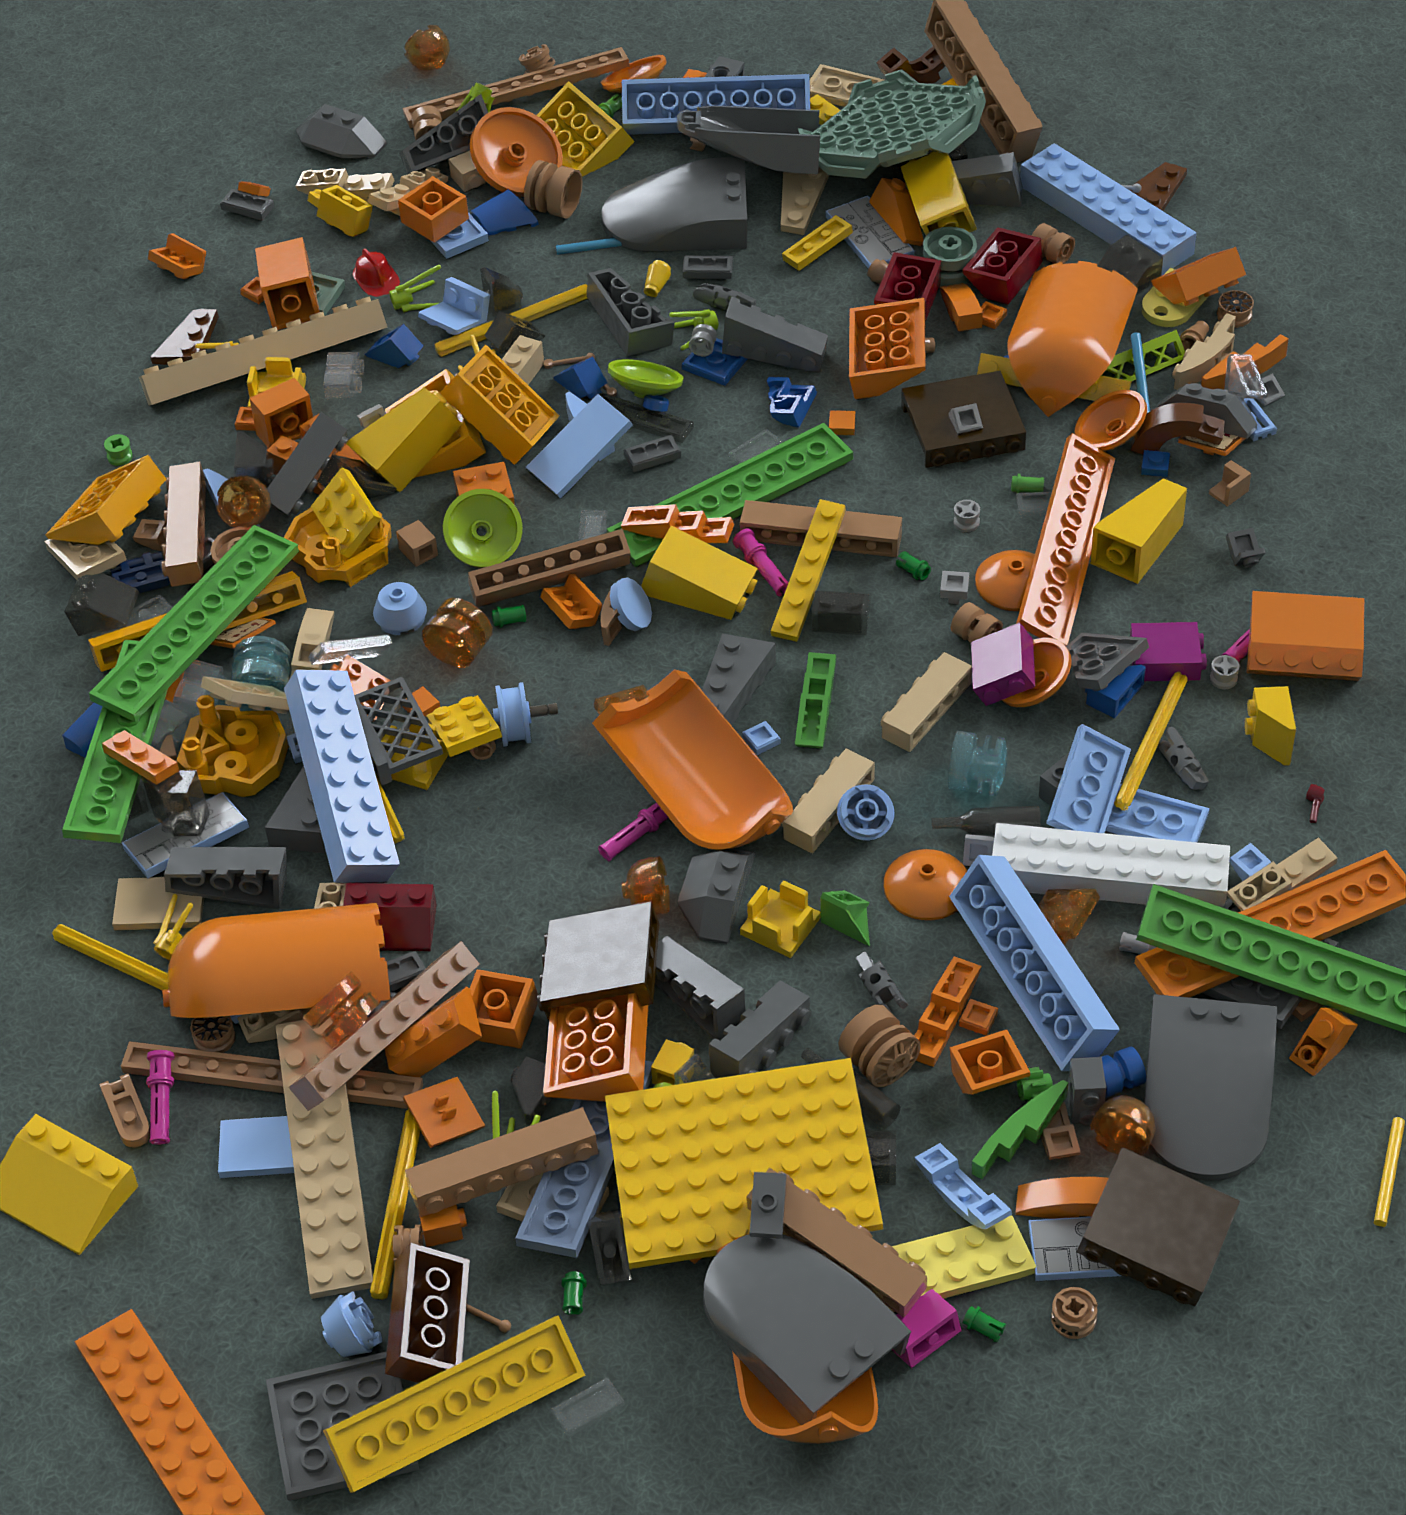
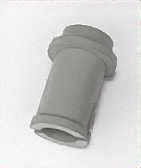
(1130, 944)

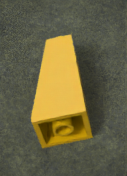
(937, 193)
(406, 437)
(1139, 531)
(698, 576)

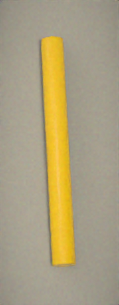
(1389, 1172)

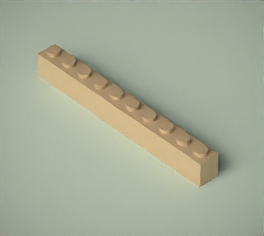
(288, 343)

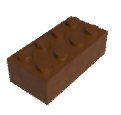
(426, 1313)

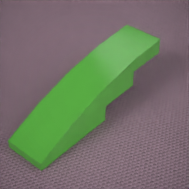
(815, 700)
(1023, 1124)

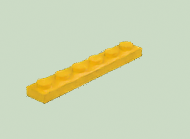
(1101, 387)
(808, 570)

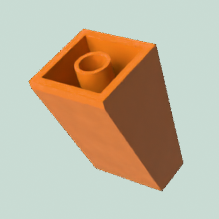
(287, 275)

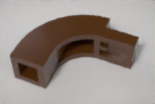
(923, 69)
(1176, 421)

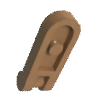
(126, 1111)

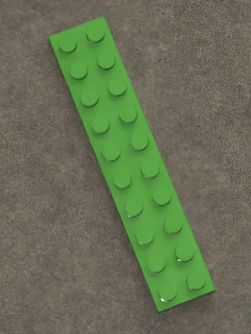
(753, 480)
(193, 623)
(105, 785)
(1275, 957)

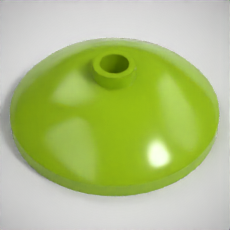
(644, 377)
(482, 510)

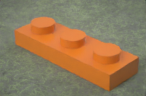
(140, 757)

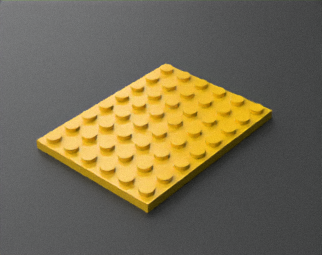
(693, 1151)

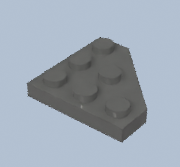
(1103, 657)

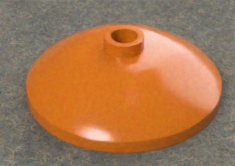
(640, 69)
(1112, 419)
(1004, 578)
(1051, 668)
(922, 882)

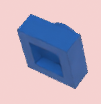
(1155, 463)

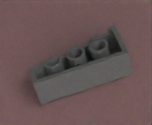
(446, 139)
(990, 180)
(627, 315)
(771, 339)
(306, 464)
(737, 672)
(295, 820)
(229, 874)
(698, 988)
(760, 1032)

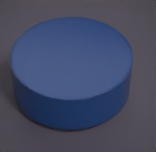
(656, 403)

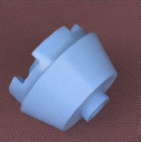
(399, 608)
(865, 812)
(350, 1326)

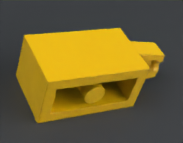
(342, 209)

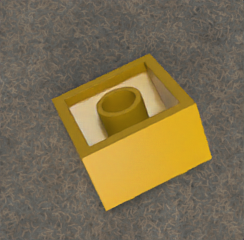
(1272, 722)

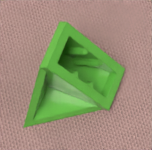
(846, 914)

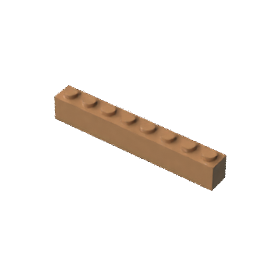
(383, 1026)

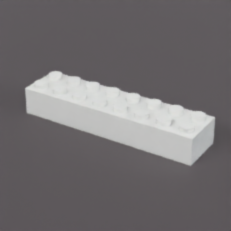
(1113, 864)

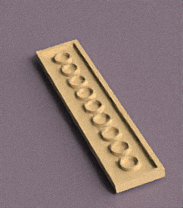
(324, 1172)

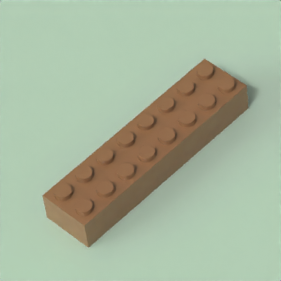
(969, 53)

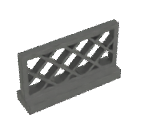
(380, 758)

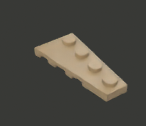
(800, 199)

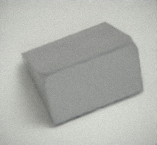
(1273, 389)
(965, 418)

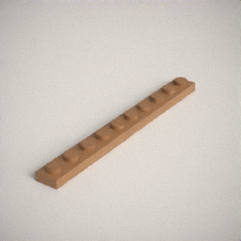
(534, 82)
(264, 1074)

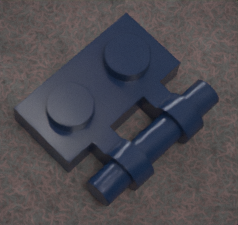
(142, 572)

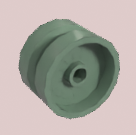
(954, 249)

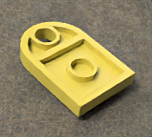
(1175, 315)

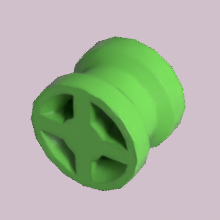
(118, 450)

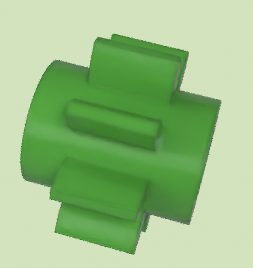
(1034, 1084)

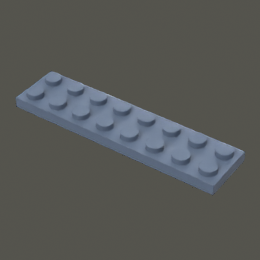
(572, 1194)

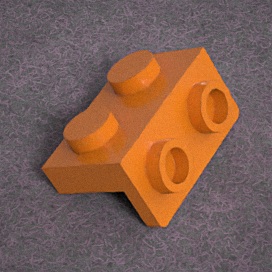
(179, 257)
(573, 603)

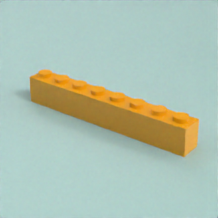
(280, 594)

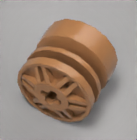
(553, 189)
(879, 1045)

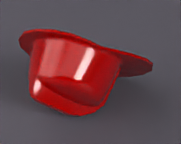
(375, 274)

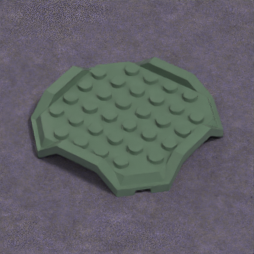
(897, 123)

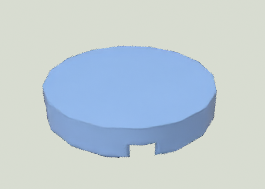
(631, 604)

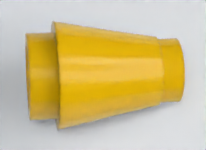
(656, 278)

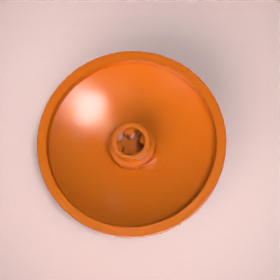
(509, 144)

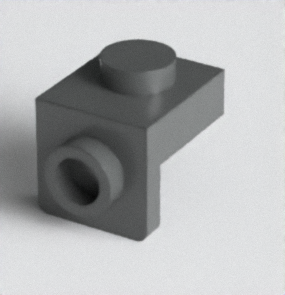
(1244, 547)

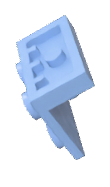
(461, 308)

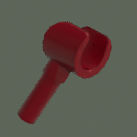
(1316, 795)

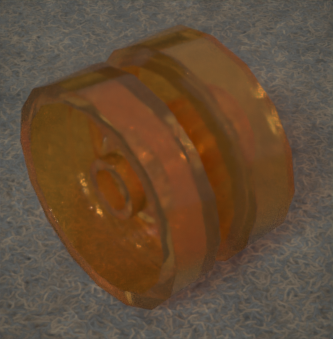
(457, 632)
(342, 1010)

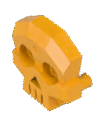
(322, 553)
(217, 743)

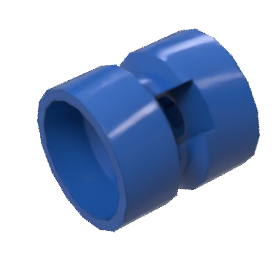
(1123, 1070)

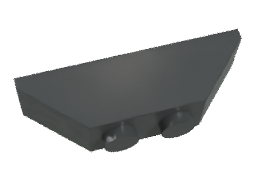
(340, 133)
(1219, 404)
(715, 891)

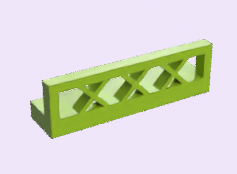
(1149, 347)

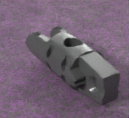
(720, 296)
(1183, 760)
(879, 982)

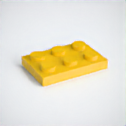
(346, 512)
(464, 725)

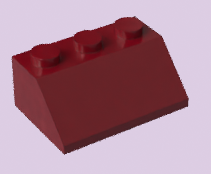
(1004, 264)
(909, 279)
(404, 910)

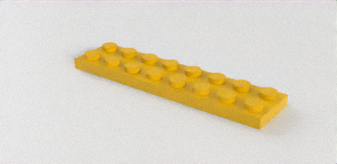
(453, 1403)

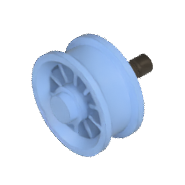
(515, 714)

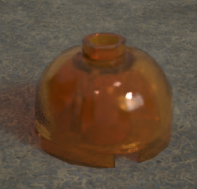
(428, 48)
(243, 501)
(647, 884)
(1124, 1124)

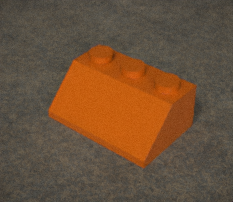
(1201, 277)
(435, 1036)

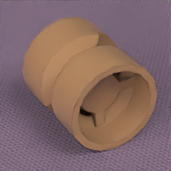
(425, 119)
(1055, 246)
(972, 623)

